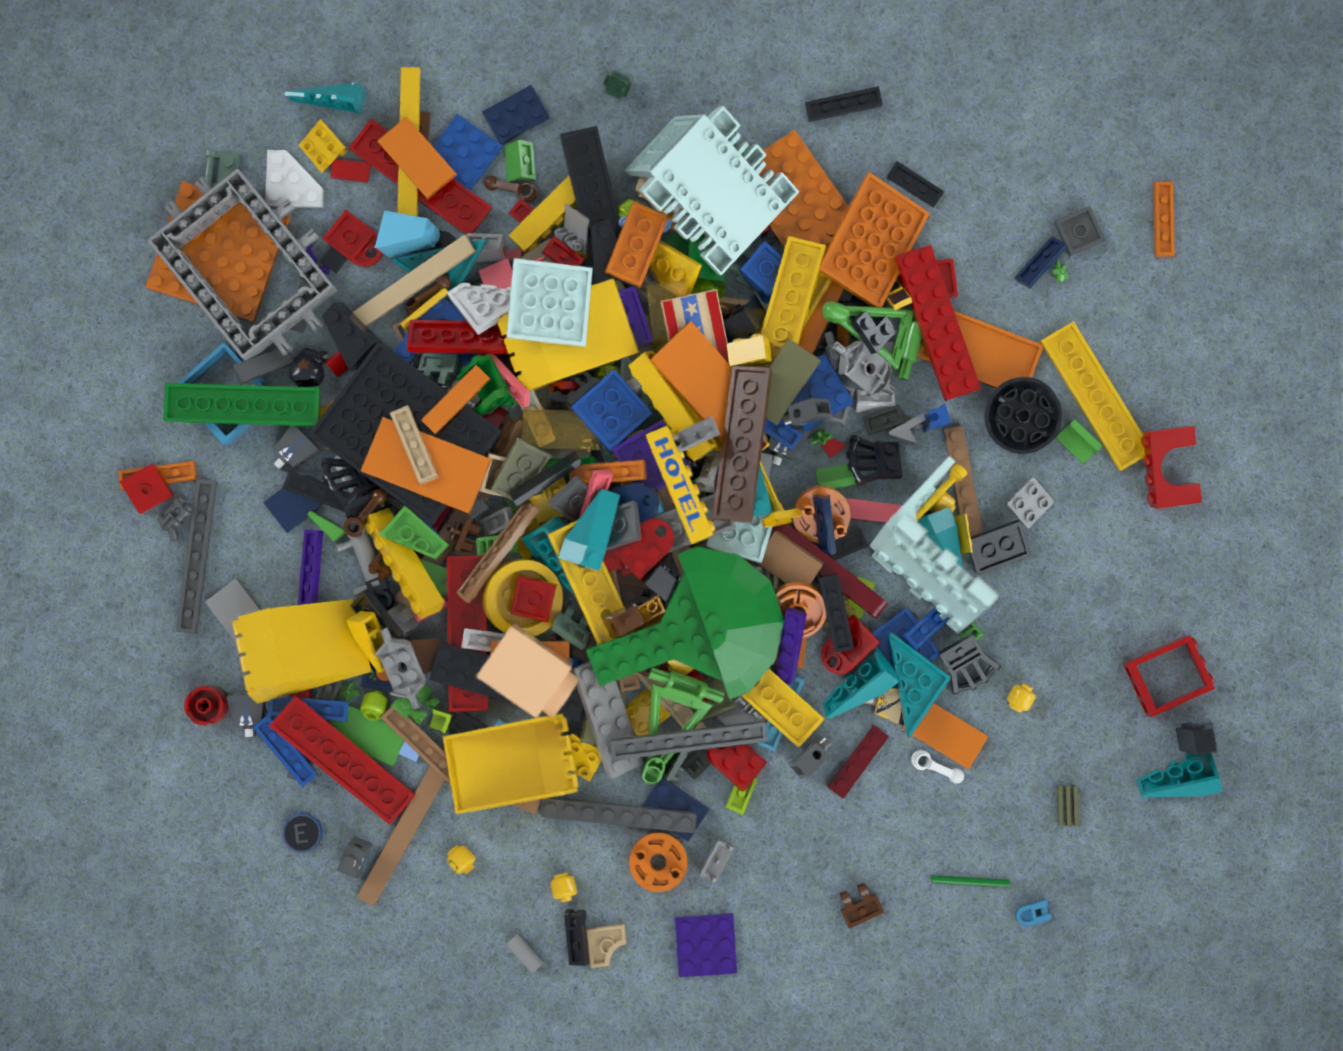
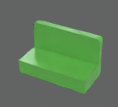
(519, 161)
(1078, 441)
(835, 477)

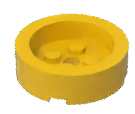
(500, 592)

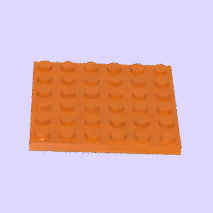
(230, 255)

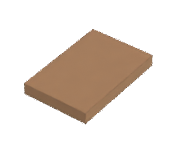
(790, 561)

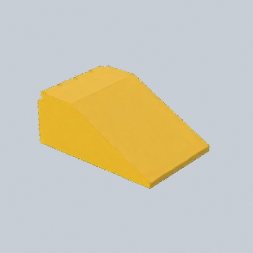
(607, 341)
(297, 648)
(510, 764)

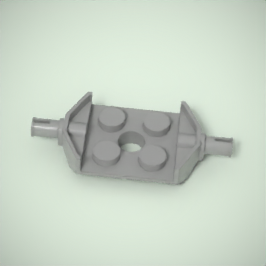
(854, 363)
(404, 683)

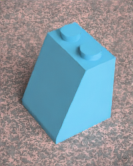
(405, 234)

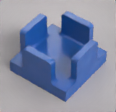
(762, 268)

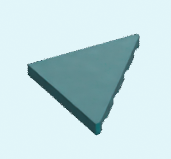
(456, 274)
(918, 682)

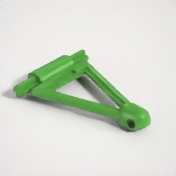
(907, 338)
(683, 691)

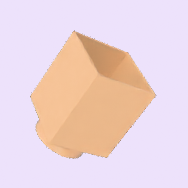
(529, 673)

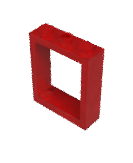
(1141, 689)

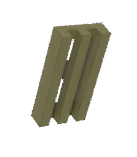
(1068, 806)

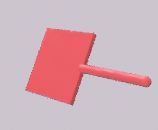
(499, 273)

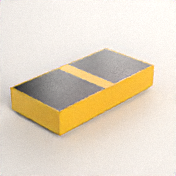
(898, 296)

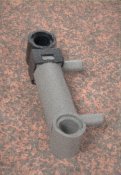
(365, 554)

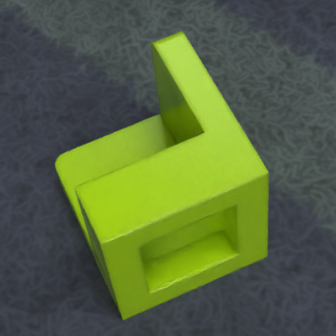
(441, 720)

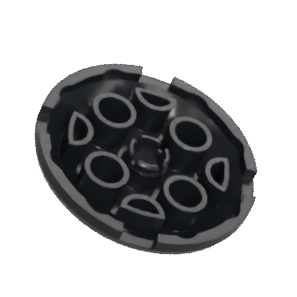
(1041, 421)

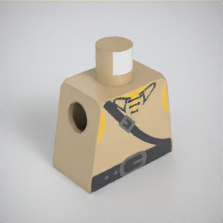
(888, 706)

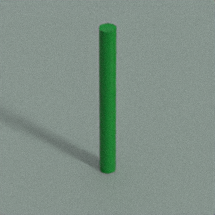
(970, 881)

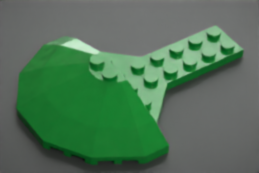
(715, 622)

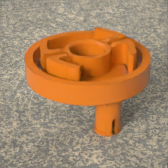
(806, 505)
(813, 605)
(641, 860)

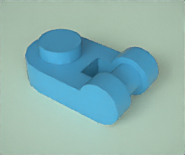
(1026, 913)

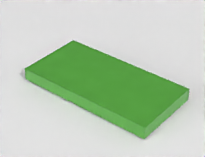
(371, 736)

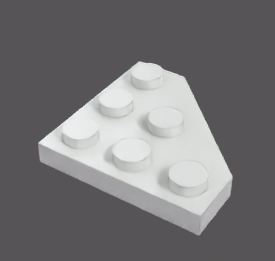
(290, 181)
(481, 304)

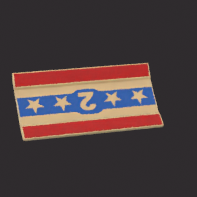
(705, 314)

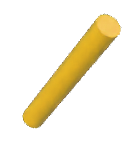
(424, 308)

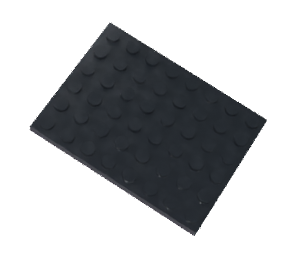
(373, 392)

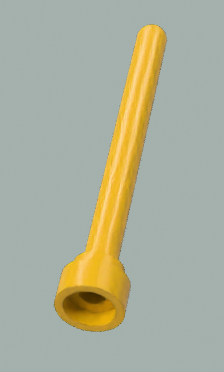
(956, 473)

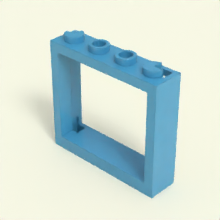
(201, 369)

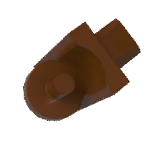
(468, 527)

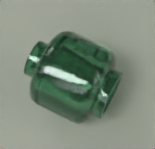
(617, 85)

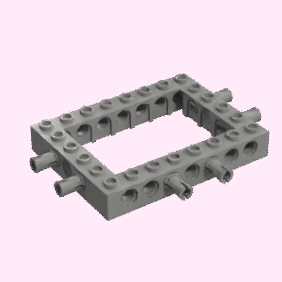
(201, 215)

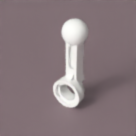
(955, 775)

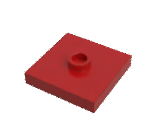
(146, 488)
(533, 598)

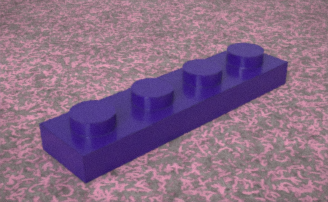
(310, 567)
(790, 645)

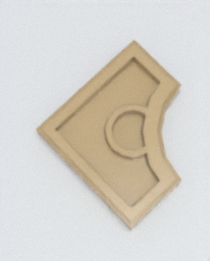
(603, 942)

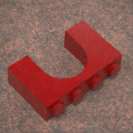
(1156, 446)

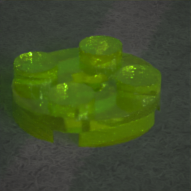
(704, 285)

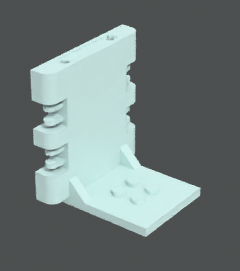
(711, 184)
(927, 568)

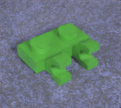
(404, 707)

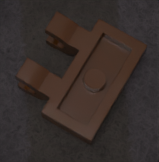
(861, 910)

